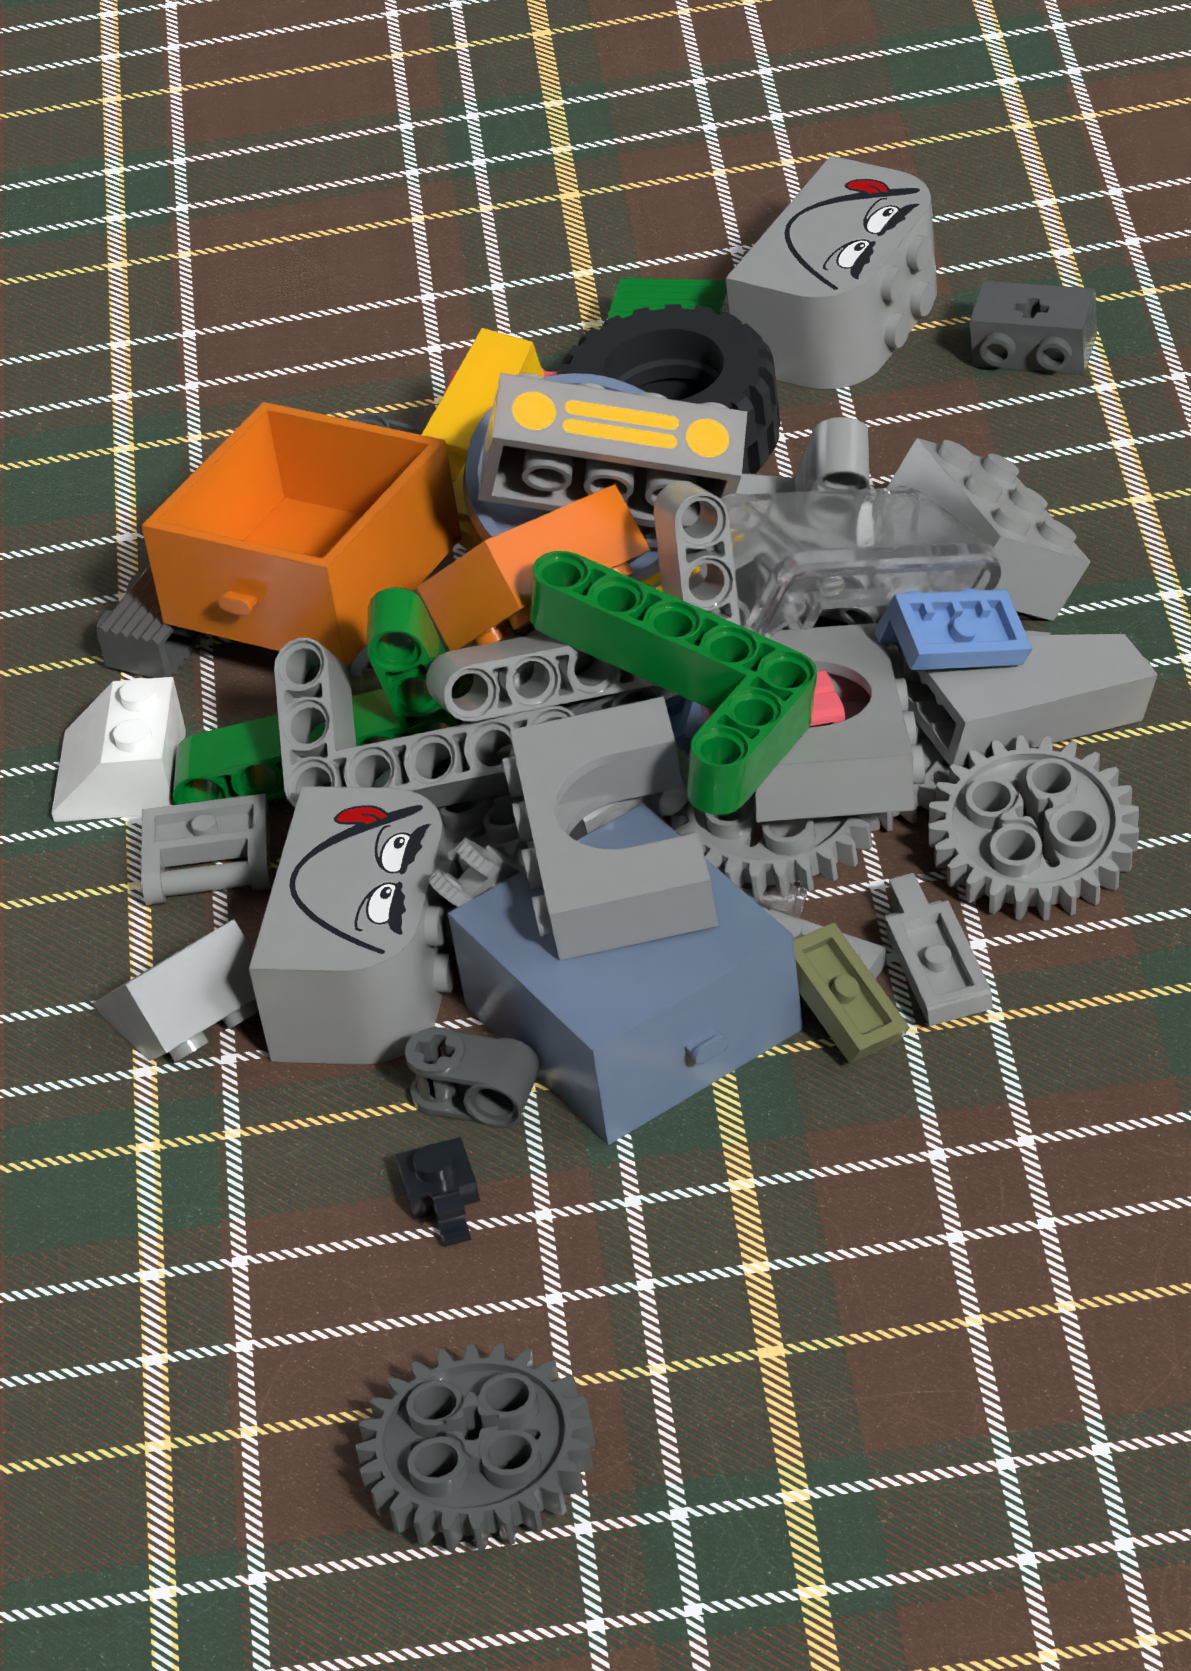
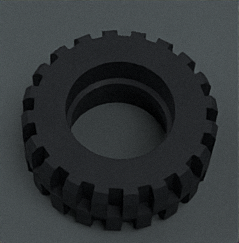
(691, 360)

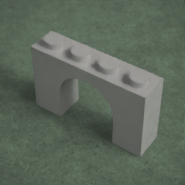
(855, 764)
(595, 894)

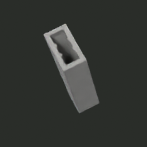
(1061, 691)

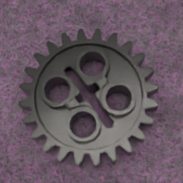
(476, 1446)

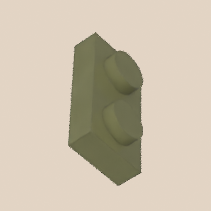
(845, 994)

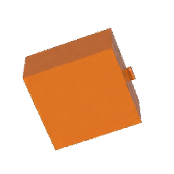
(301, 529)

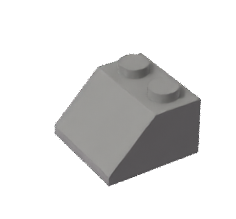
(185, 995)

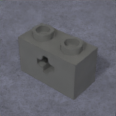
(1033, 327)

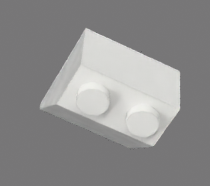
(120, 752)

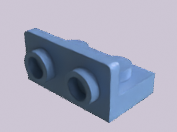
(955, 629)

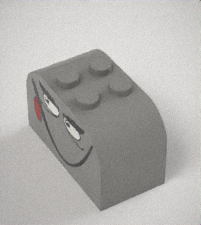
(840, 274)
(354, 929)

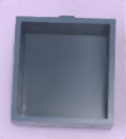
(633, 1023)

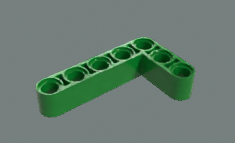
(751, 682)
(248, 755)

